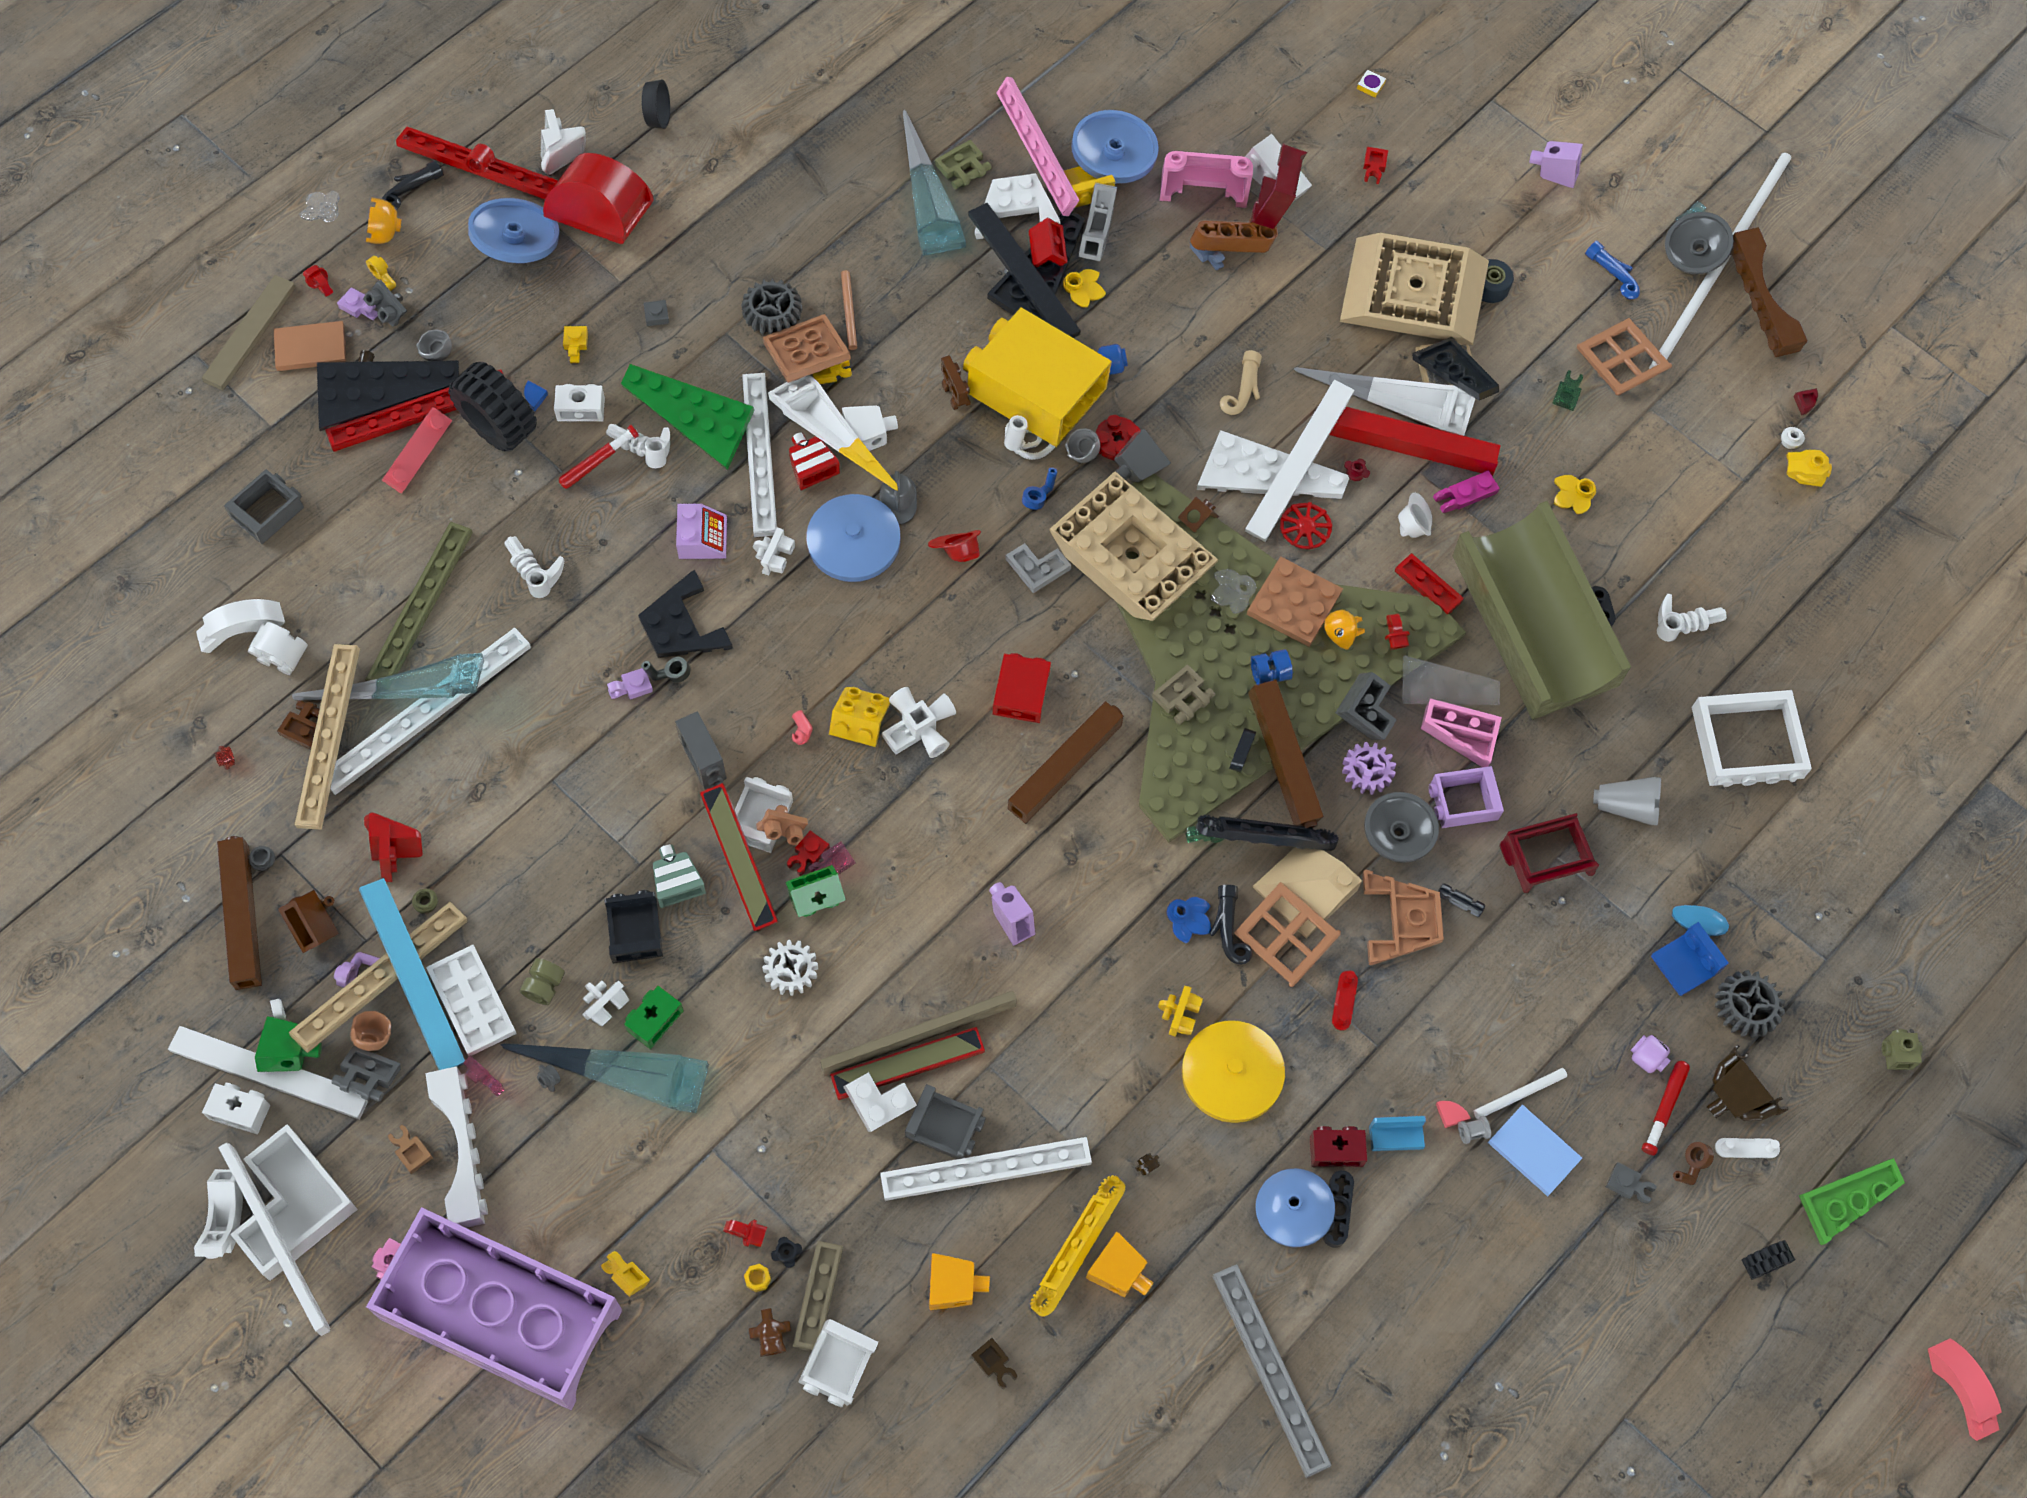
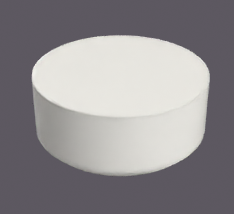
(278, 1009)

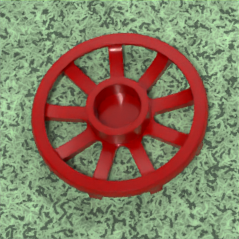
(1306, 525)

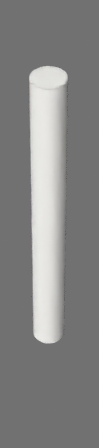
(1520, 1093)

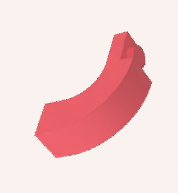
(1970, 1384)

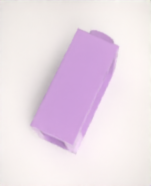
(1489, 791)

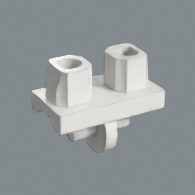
(770, 552)
(613, 994)

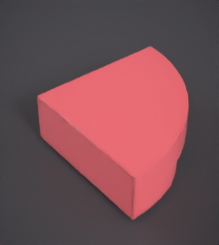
(1451, 1113)

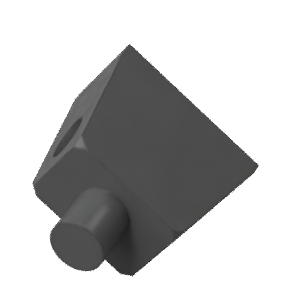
(1140, 458)

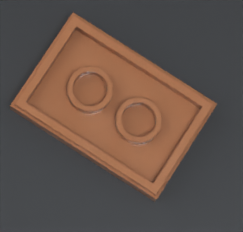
(308, 344)

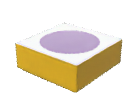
(1371, 83)

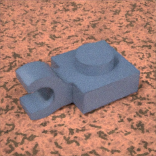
(1214, 257)

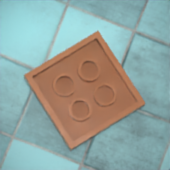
(806, 348)
(1294, 601)

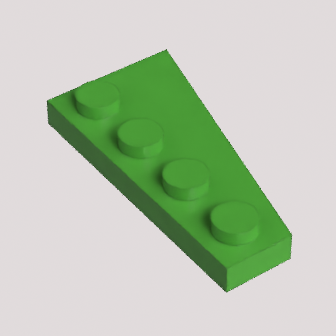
(1844, 1200)

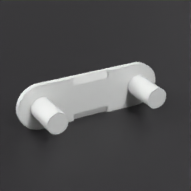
(1747, 1148)

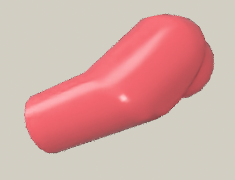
(804, 728)

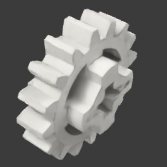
(798, 962)

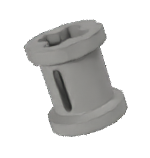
(1474, 1129)

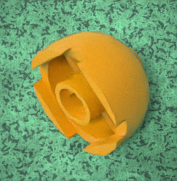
(382, 222)

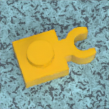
(829, 374)

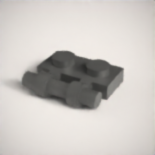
(369, 1067)

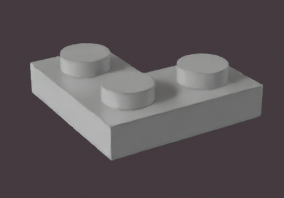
(1037, 572)

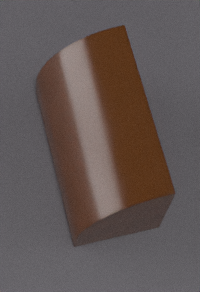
(308, 921)

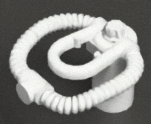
(1014, 439)

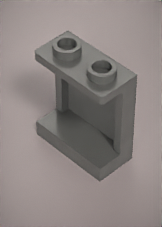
(944, 1124)

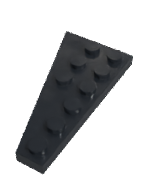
(363, 388)

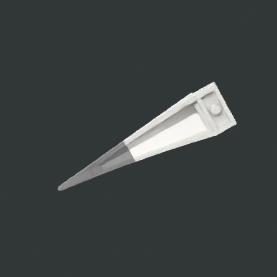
(1428, 403)

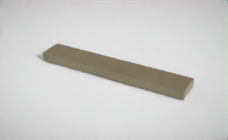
(248, 332)

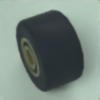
(1497, 281)

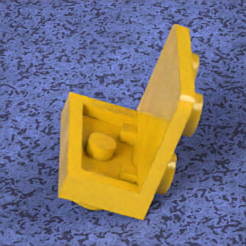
(1084, 184)
(858, 716)

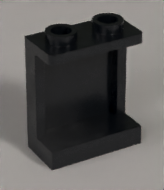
(633, 926)

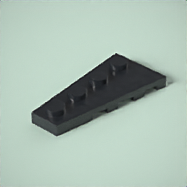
(1457, 367)

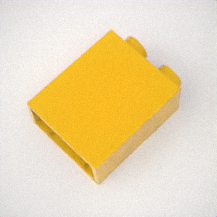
(1037, 375)

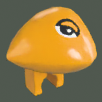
(1342, 628)

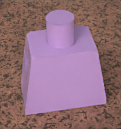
(1559, 162)
(1012, 913)

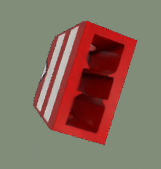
(812, 461)

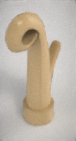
(1251, 363)

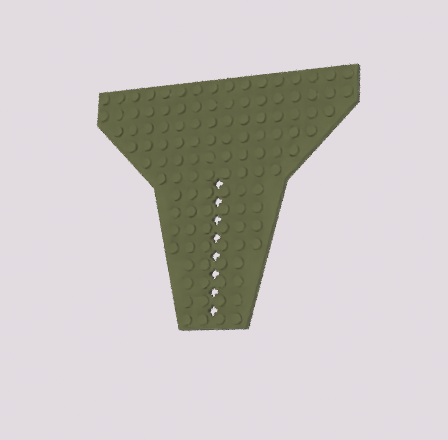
(1190, 762)

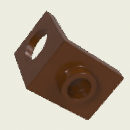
(1205, 508)

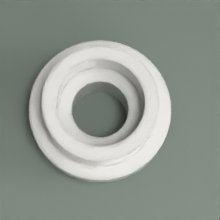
(1790, 442)

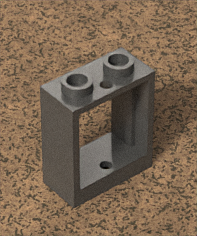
(251, 493)
(701, 750)

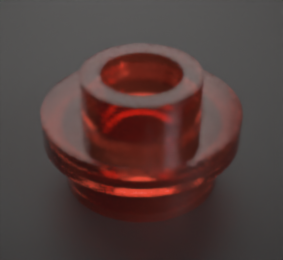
(225, 757)

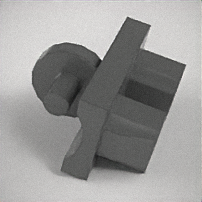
(388, 305)

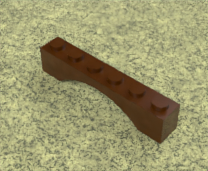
(1782, 330)

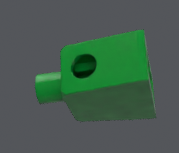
(278, 1050)

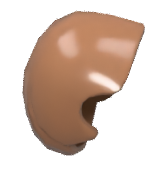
(370, 1030)

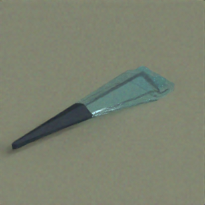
(653, 1076)

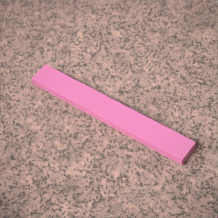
(1037, 146)

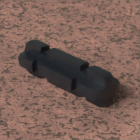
(1461, 900)

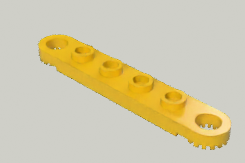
(1077, 1245)

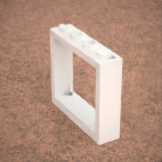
(1750, 702)

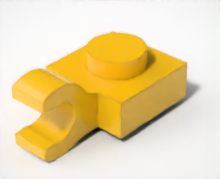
(574, 340)
(625, 1275)

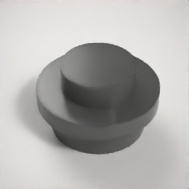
(261, 858)

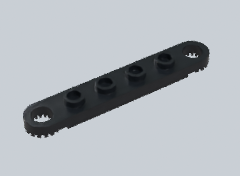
(1266, 832)

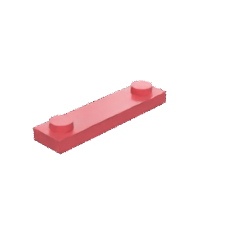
(416, 450)

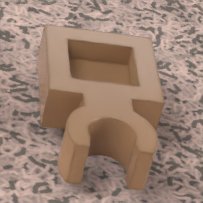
(411, 1152)

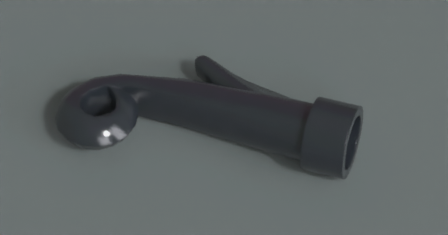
(411, 181)
(1225, 921)

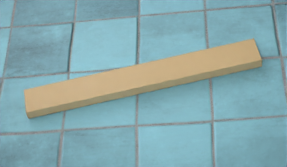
(327, 737)
(373, 980)

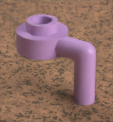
(348, 971)

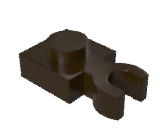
(992, 1360)

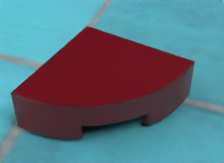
(1806, 400)

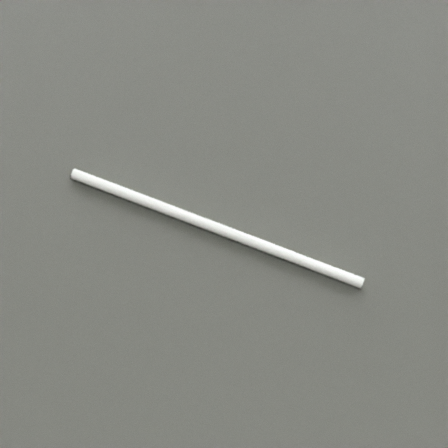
(1712, 276)

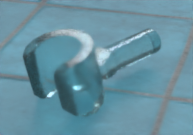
(1696, 207)

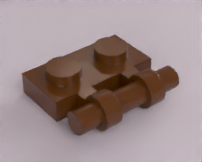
(299, 727)

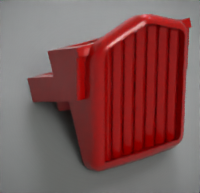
(391, 841)

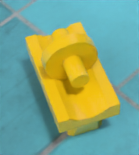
(1187, 1001)

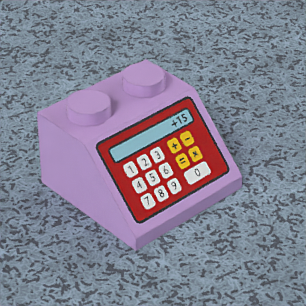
(700, 532)

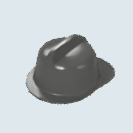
(901, 502)

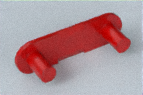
(1344, 1000)

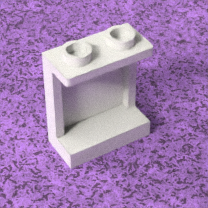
(752, 806)
(837, 1363)

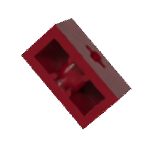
(1326, 1154)

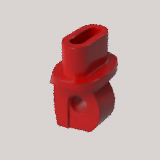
(318, 278)
(1396, 636)
(751, 1233)

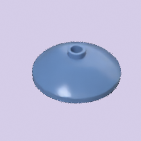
(1298, 1224)

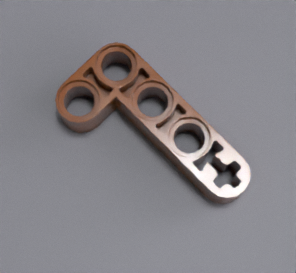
(1233, 236)

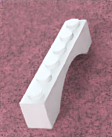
(464, 1198)

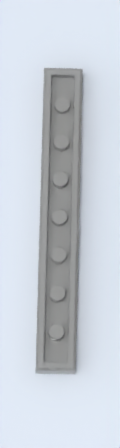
(1272, 1371)

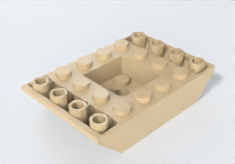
(1441, 308)
(1122, 520)

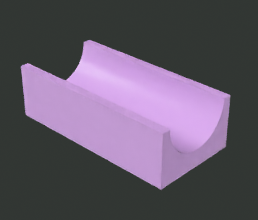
(493, 1307)

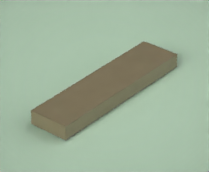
(818, 1294)

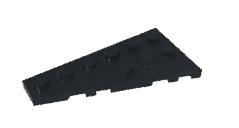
(1008, 293)

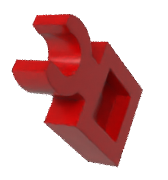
(1375, 163)
(809, 851)

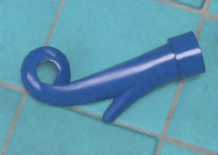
(1619, 269)

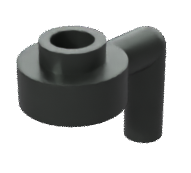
(670, 670)

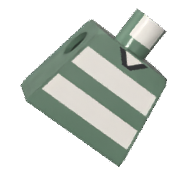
(676, 877)

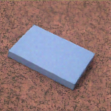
(1535, 1150)

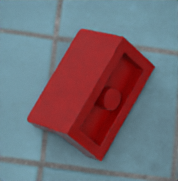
(1047, 243)

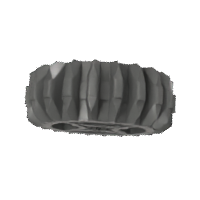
(774, 299)
(1741, 1020)

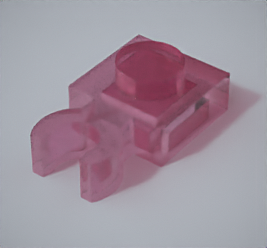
(836, 856)
(477, 1073)

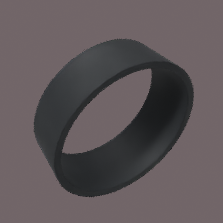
(656, 104)

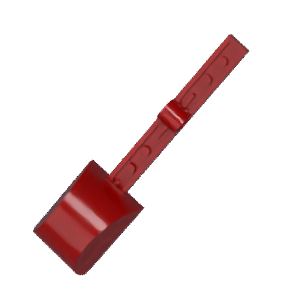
(591, 194)

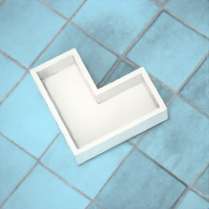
(304, 1202)

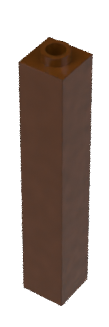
(1285, 754)
(1065, 762)
(239, 913)

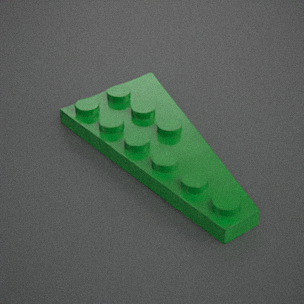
(699, 415)

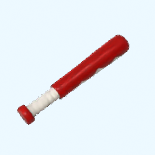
(591, 462)
(1670, 1096)

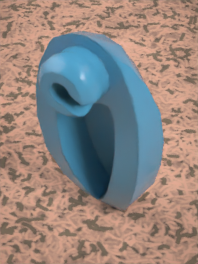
(1709, 919)

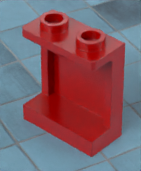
(1021, 687)

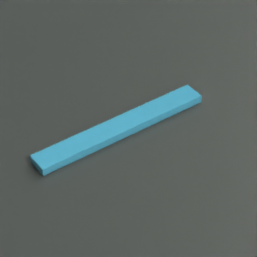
(412, 975)

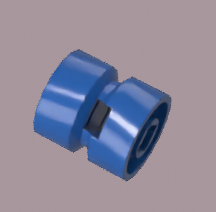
(1279, 669)

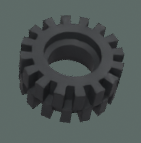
(1768, 1259)

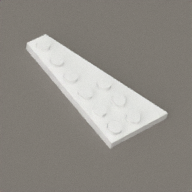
(1253, 468)

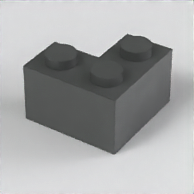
(1362, 707)

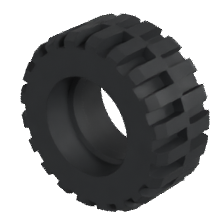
(492, 406)

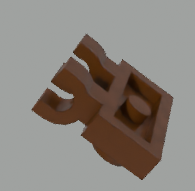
(953, 381)

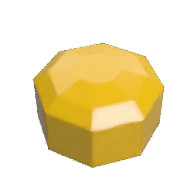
(757, 1278)

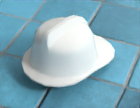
(1415, 517)

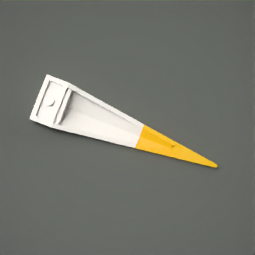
(812, 409)

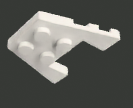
(1018, 197)

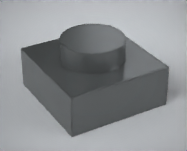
(656, 313)

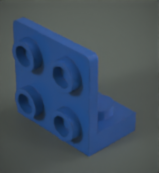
(1690, 960)

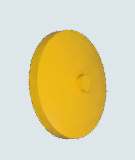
(1233, 1071)

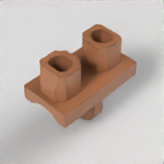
(780, 823)

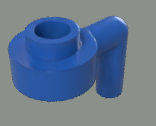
(1035, 497)

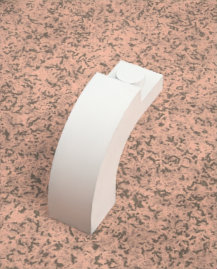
(236, 619)
(223, 1216)

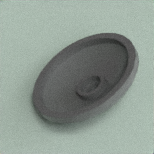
(1694, 232)
(1405, 814)

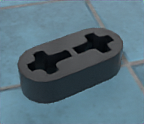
(1242, 750)

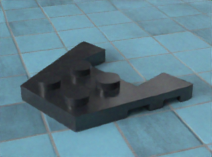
(671, 626)

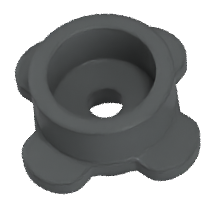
(548, 1077)

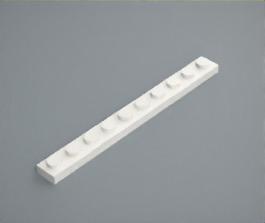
(420, 715)

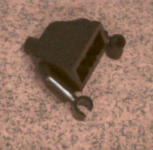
(1741, 1091)

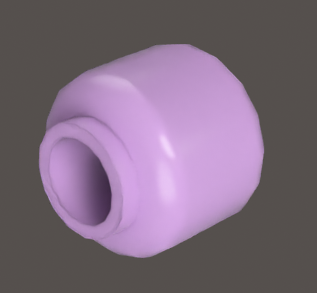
(1650, 1054)

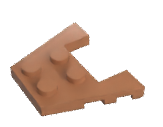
(1414, 917)

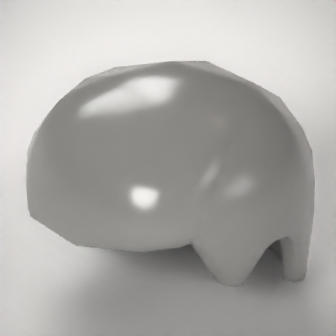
(434, 345)
(1083, 445)

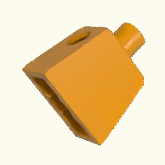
(1120, 1268)
(954, 1282)

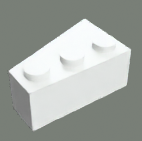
(1264, 160)

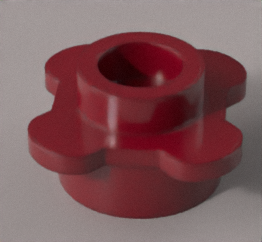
(1356, 469)

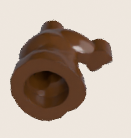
(770, 1334)

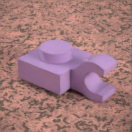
(354, 304)
(633, 683)

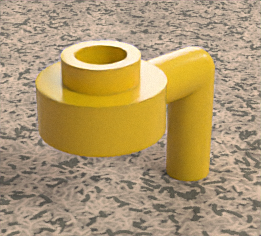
(378, 268)

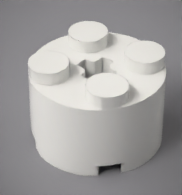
(277, 647)

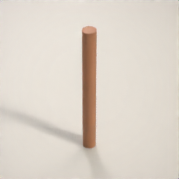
(849, 312)

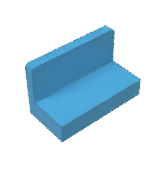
(1397, 1133)

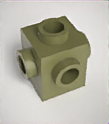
(1902, 1050)

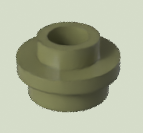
(423, 894)

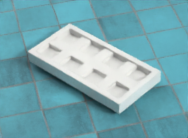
(471, 1000)

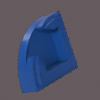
(534, 395)

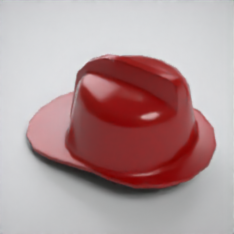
(960, 546)

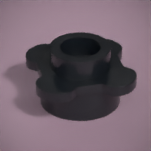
(785, 1244)

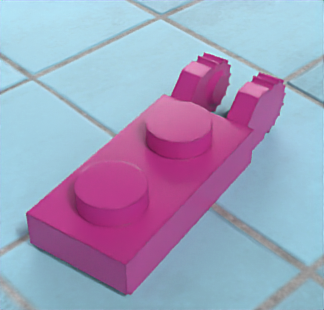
(1467, 492)

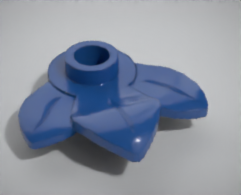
(1192, 920)

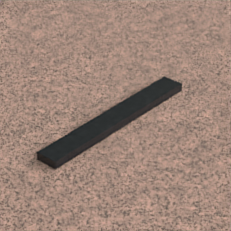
(1022, 270)

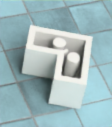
(877, 1108)

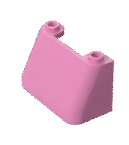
(1207, 171)

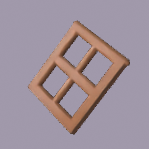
(1623, 356)
(1287, 933)

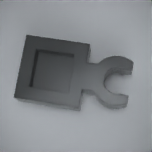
(1626, 1182)

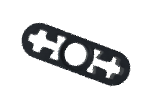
(1343, 1229)

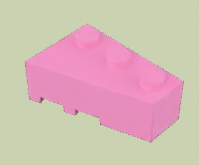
(1463, 730)

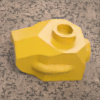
(1809, 467)

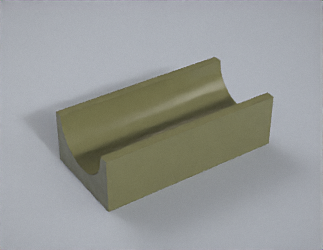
(1541, 613)

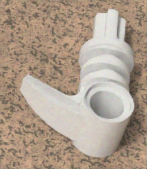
(653, 448)
(531, 571)
(1685, 622)

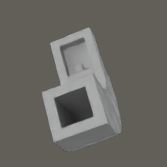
(1099, 222)

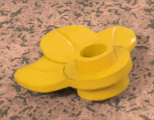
(1086, 287)
(1572, 495)

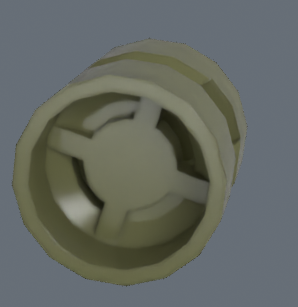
(543, 979)

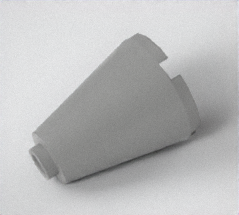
(1631, 799)

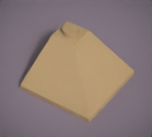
(1314, 878)

